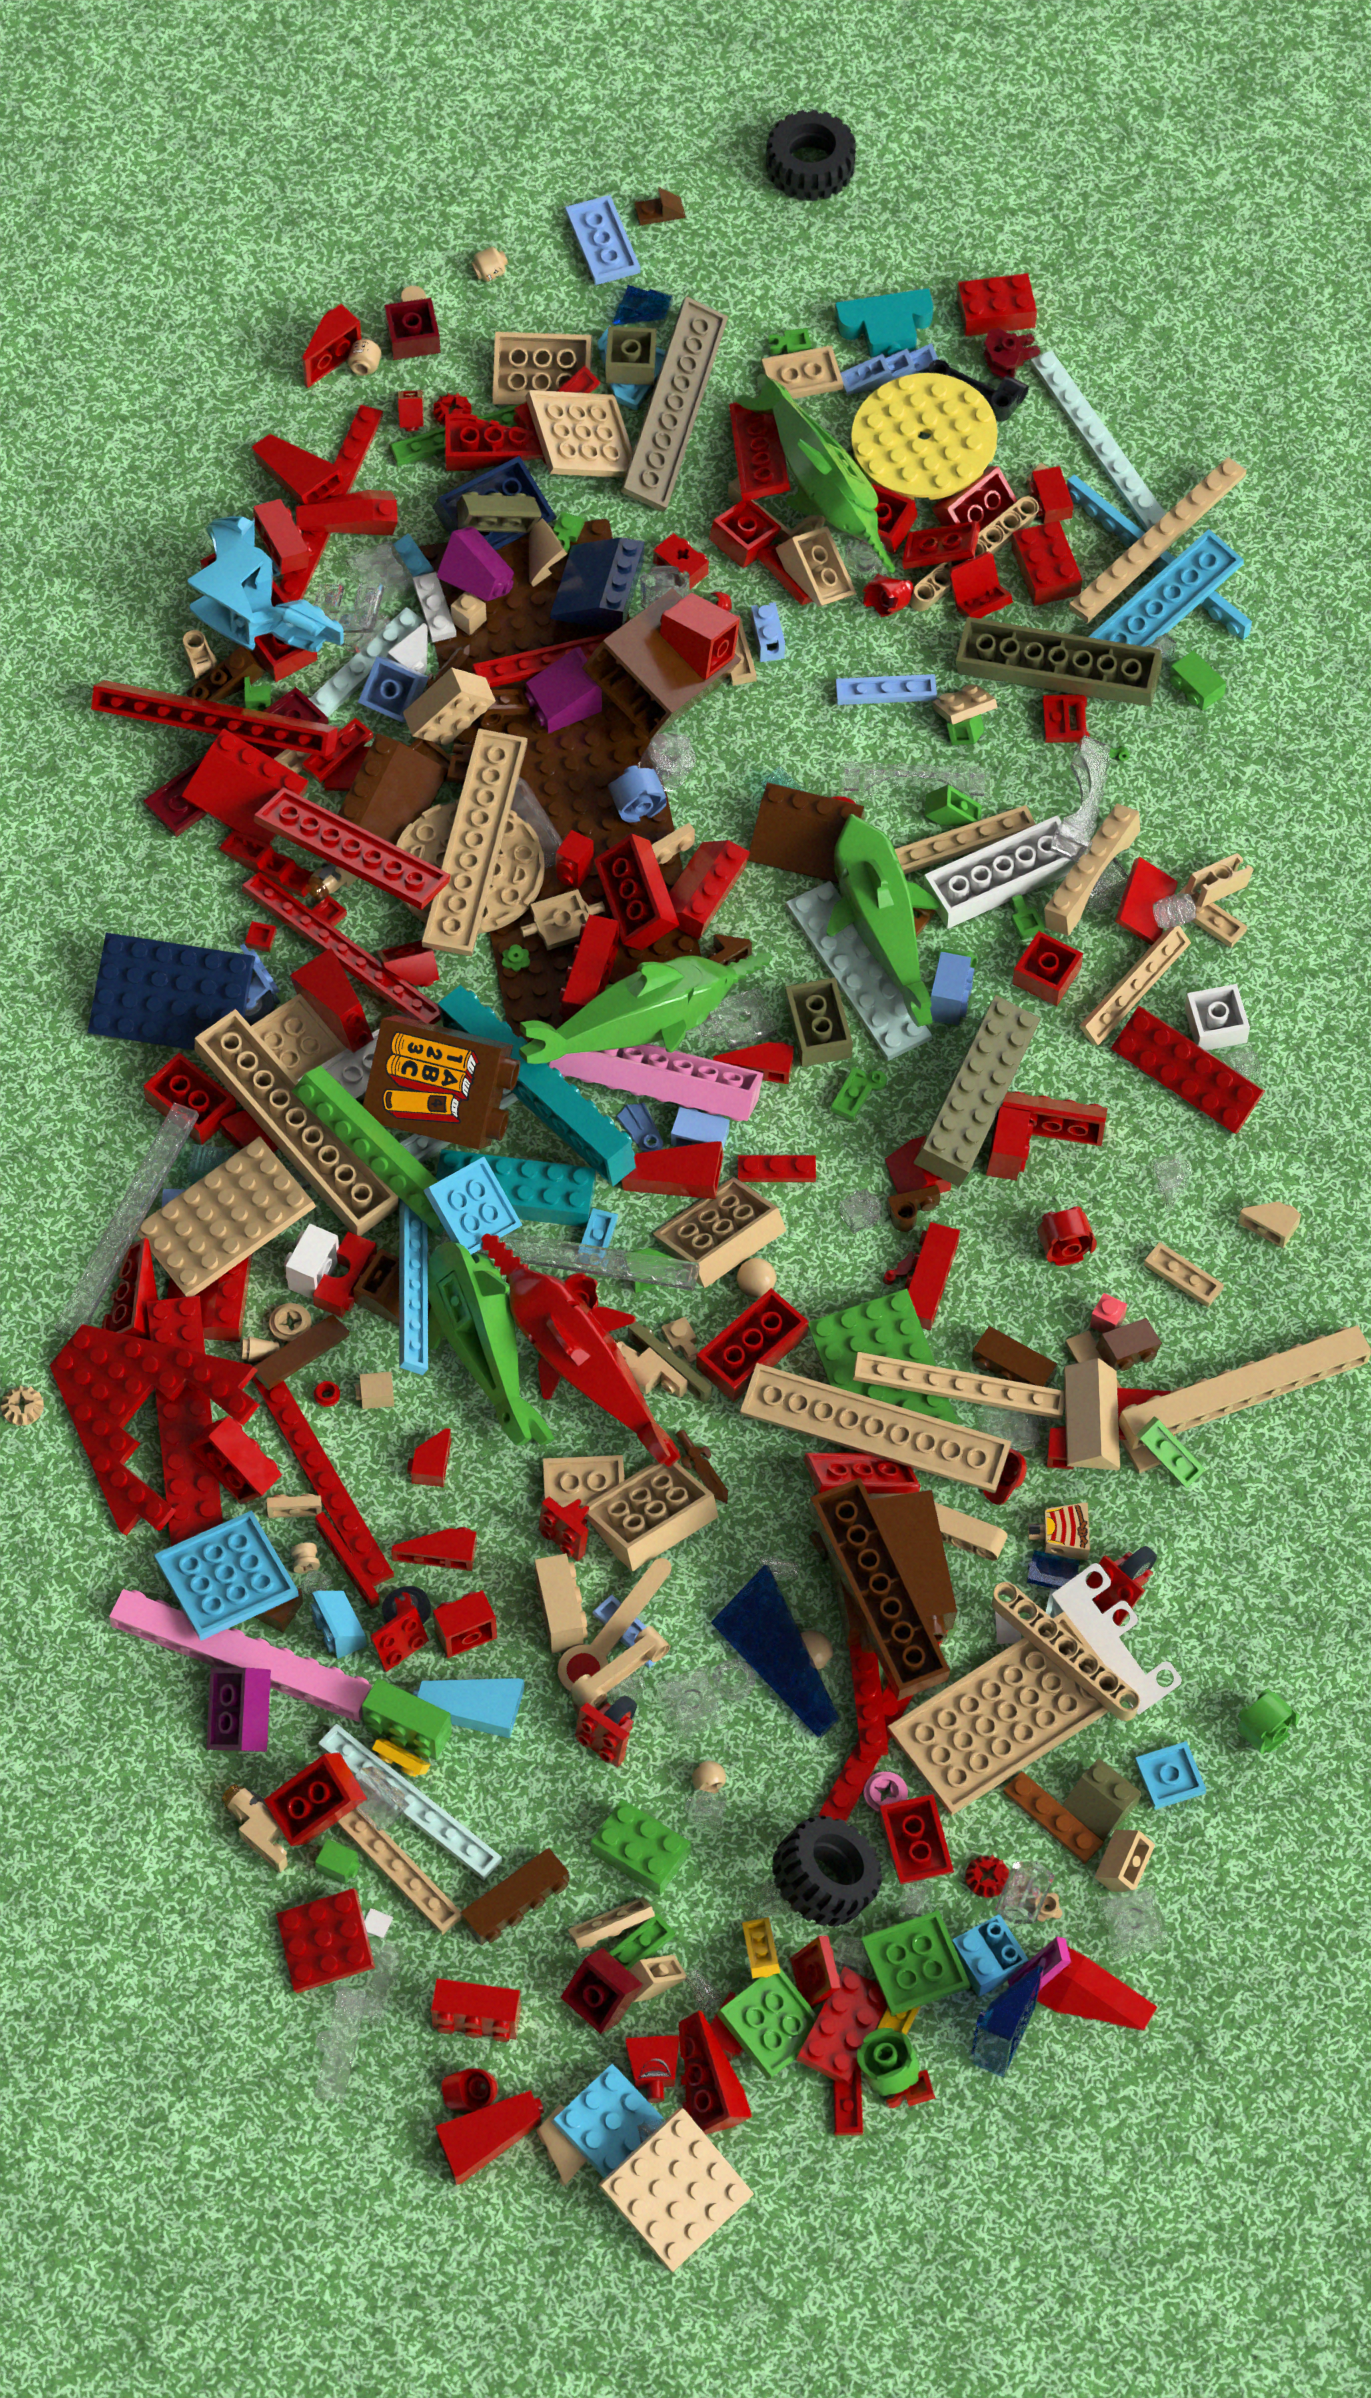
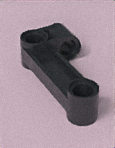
(1008, 394)

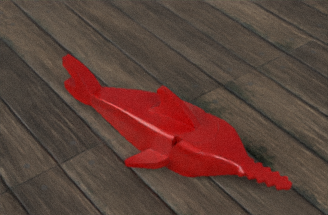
(578, 1347)

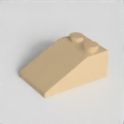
(816, 566)

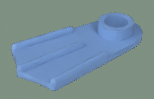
(640, 1126)

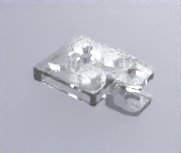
(725, 1022)

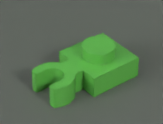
(792, 341)
(568, 529)

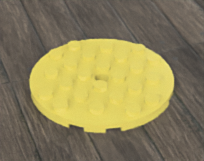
(930, 403)

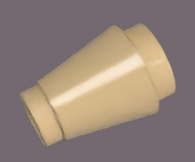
(257, 1349)

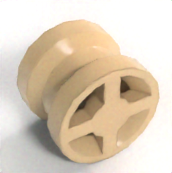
(304, 1557)

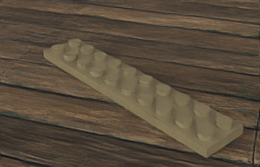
(674, 404)

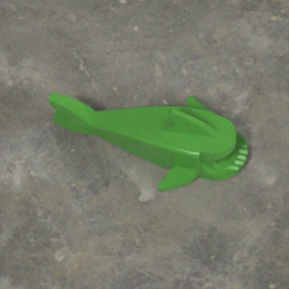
(476, 1318)

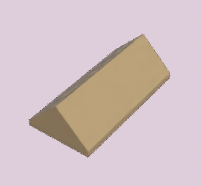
(1091, 1415)

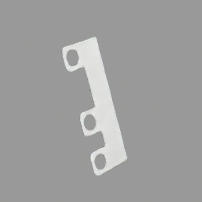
(1103, 1636)

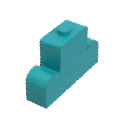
(886, 320)

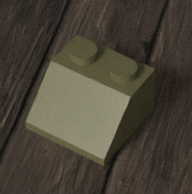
(1102, 1799)

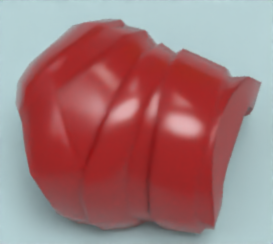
(724, 600)

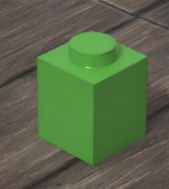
(337, 1862)

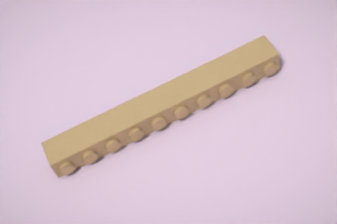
(1249, 1384)

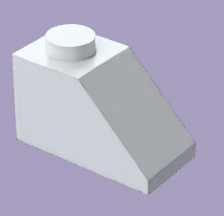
(412, 650)

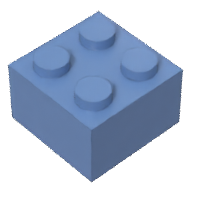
(392, 688)
(951, 988)

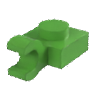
(1025, 920)

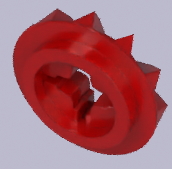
(443, 404)
(987, 1888)

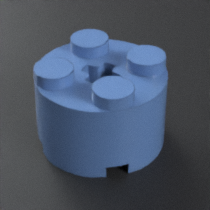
(637, 794)

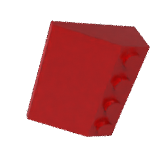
(238, 782)
(222, 1303)

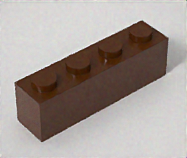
(515, 1897)

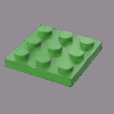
(915, 1963)
(769, 2022)

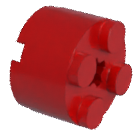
(1066, 1236)

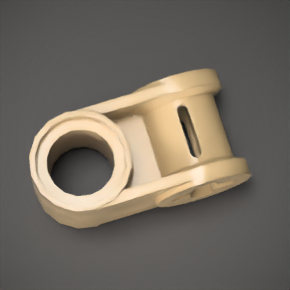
(200, 658)

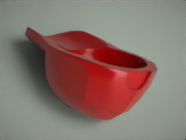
(1014, 1468)
(464, 2088)

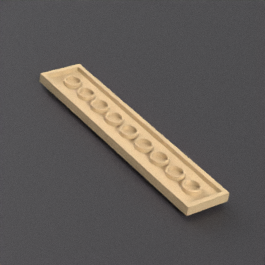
(475, 842)
(875, 1428)

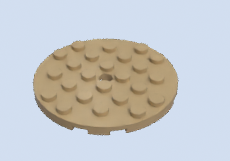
(516, 873)

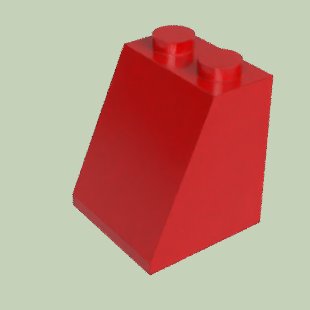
(701, 633)

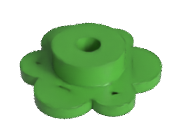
(515, 958)

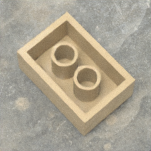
(449, 706)
(560, 1602)

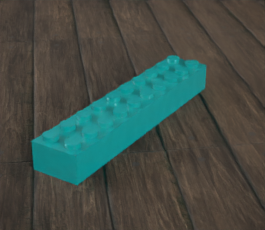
(547, 1092)

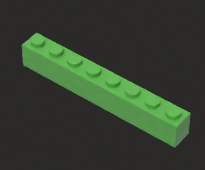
(369, 1142)

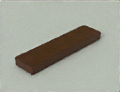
(300, 1351)

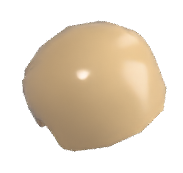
(756, 1277)
(818, 1647)

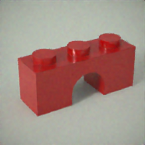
(337, 1294)

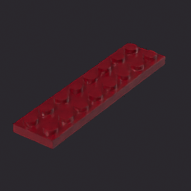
(179, 814)

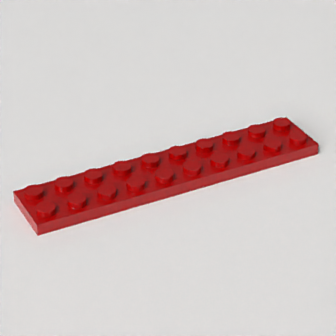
(187, 1480)

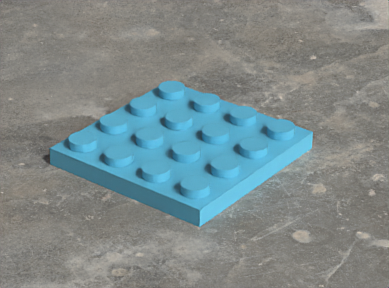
(226, 1575)

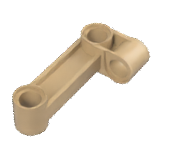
(594, 1689)

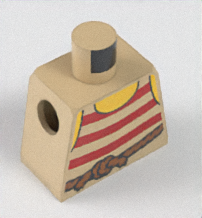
(1064, 1531)

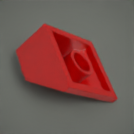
(411, 963)

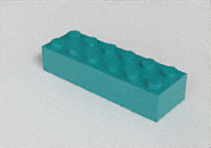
(534, 1188)

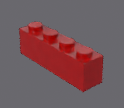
(931, 1270)

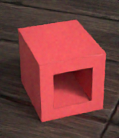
(1108, 1314)

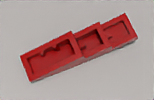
(261, 858)

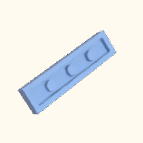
(886, 689)

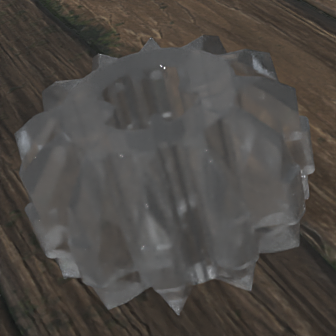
(1174, 910)

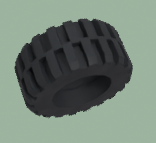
(808, 178)
(846, 1855)

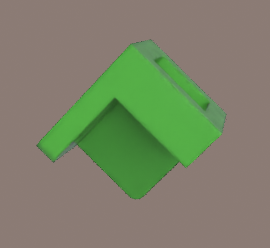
(257, 697)
(966, 731)

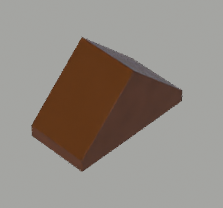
(282, 1615)

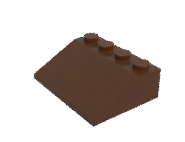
(392, 789)
(799, 831)

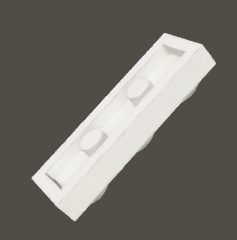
(434, 607)

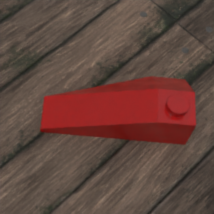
(485, 444)
(355, 513)
(137, 1287)
(1095, 1994)
(711, 2086)

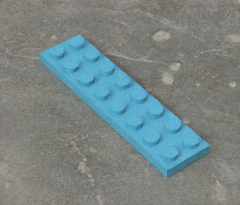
(1172, 593)

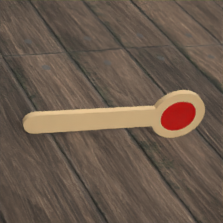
(592, 1658)

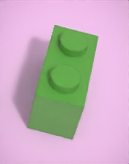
(1197, 680)

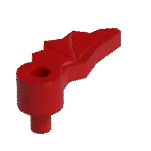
(903, 1268)

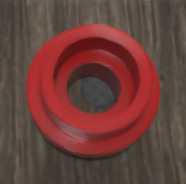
(327, 1386)

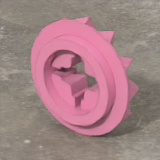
(881, 1781)

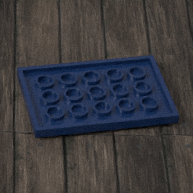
(166, 990)

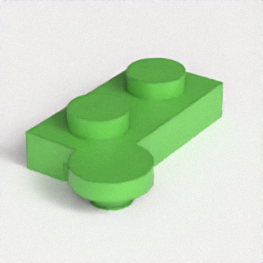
(856, 1091)

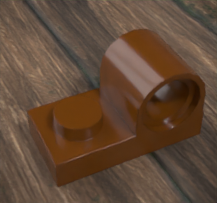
(506, 703)
(909, 1203)

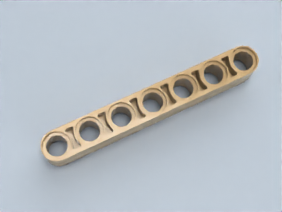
(995, 530)
(966, 1531)
(1068, 1663)

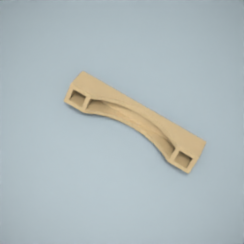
(1069, 900)

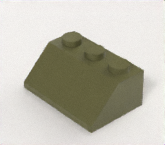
(498, 512)

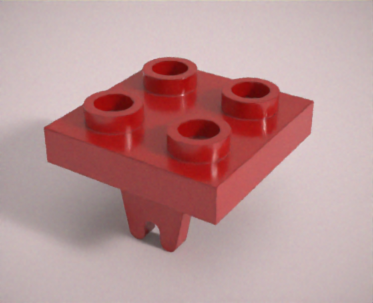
(565, 1526)

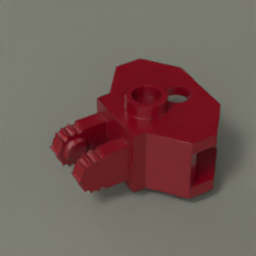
(1006, 352)

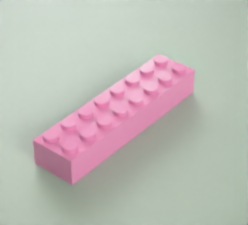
(669, 1077)

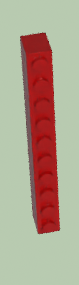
(213, 717)

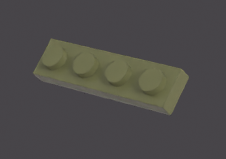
(644, 1338)

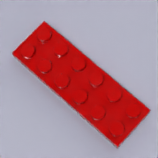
(758, 454)
(1188, 1069)

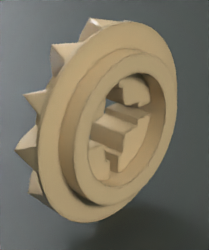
(297, 1314)
(32, 1410)

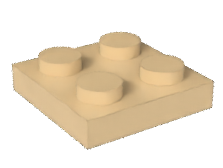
(964, 704)

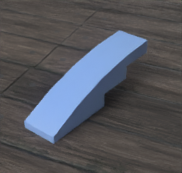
(881, 370)

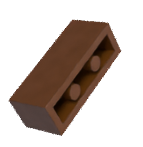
(1012, 1359)

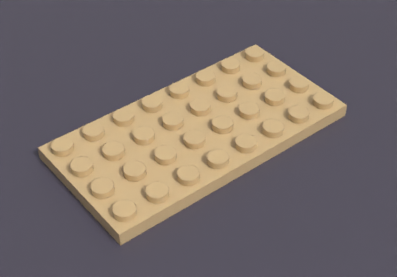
(996, 1721)

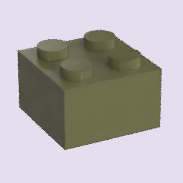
(631, 355)

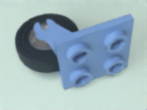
(261, 993)

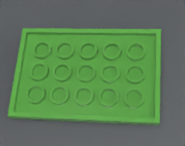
(883, 1329)

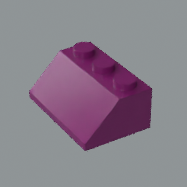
(238, 1709)

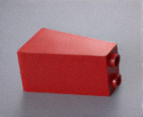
(333, 999)

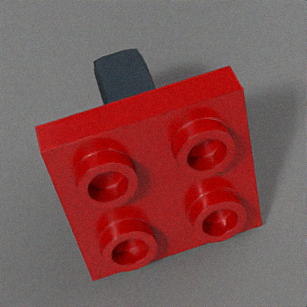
(607, 1729)

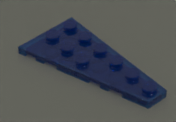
(770, 1641)

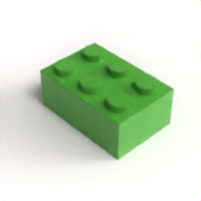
(406, 1719)
(640, 1847)

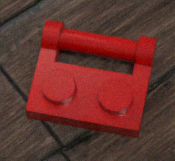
(1057, 718)

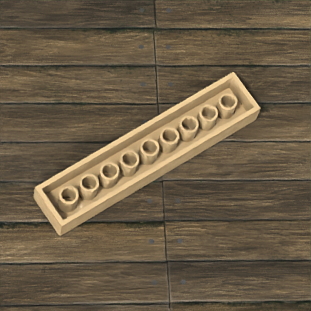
(265, 1092)

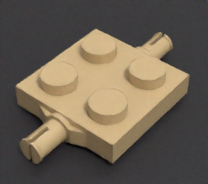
(560, 918)

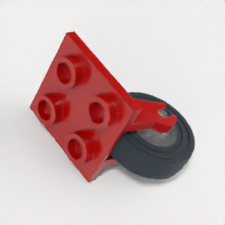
(1126, 1579)
(405, 1613)

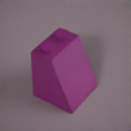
(475, 565)
(563, 693)

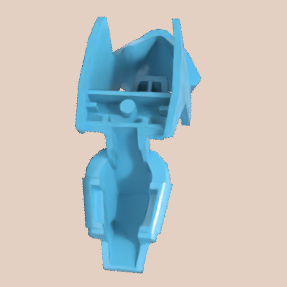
(240, 593)

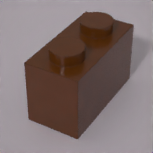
(1129, 1345)

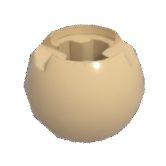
(709, 1777)

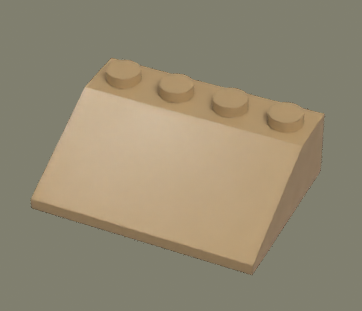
(536, 363)
(722, 1230)
(653, 1514)

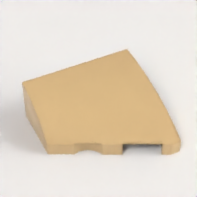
(543, 551)
(559, 2149)

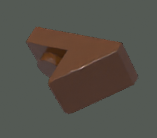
(662, 209)
(730, 949)

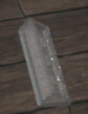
(531, 812)

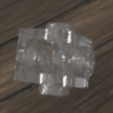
(860, 1210)

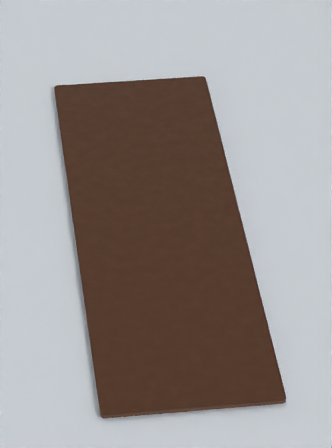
(566, 774)

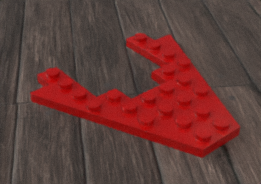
(105, 1383)

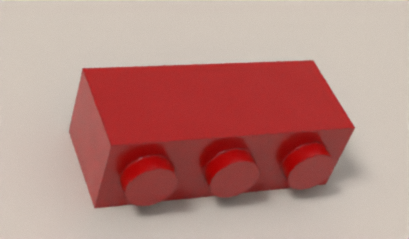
(281, 536)

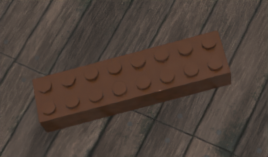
(879, 1589)

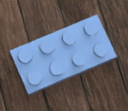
(602, 240)

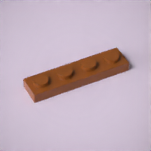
(1053, 1817)

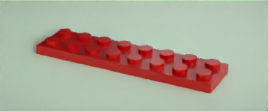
(352, 848)

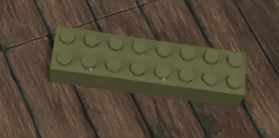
(1059, 661)
(977, 1091)

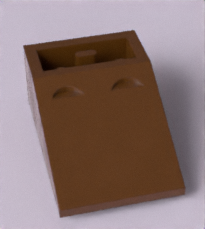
(380, 1287)

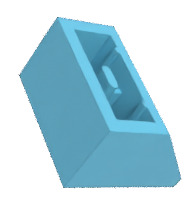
(338, 1622)
(989, 1954)

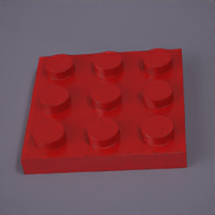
(325, 1940)

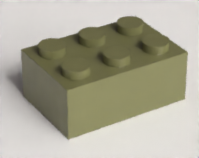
(818, 1022)

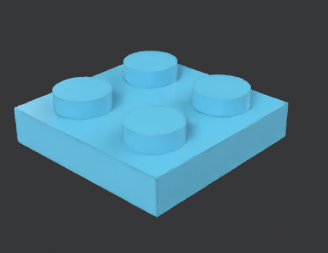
(1170, 1775)

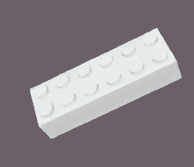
(997, 873)

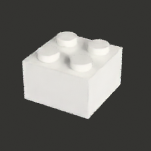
(1217, 1017)
(311, 1260)

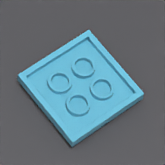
(472, 1205)
(605, 2120)

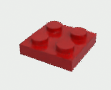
(815, 1971)

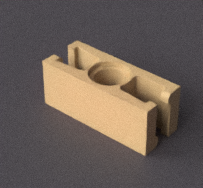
(1219, 880)

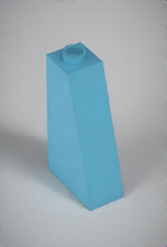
(477, 1703)

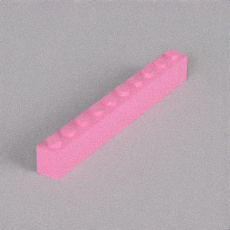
(232, 1649)

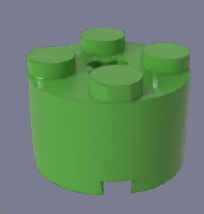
(1267, 1721)
(888, 2061)

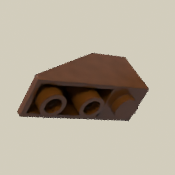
(228, 676)

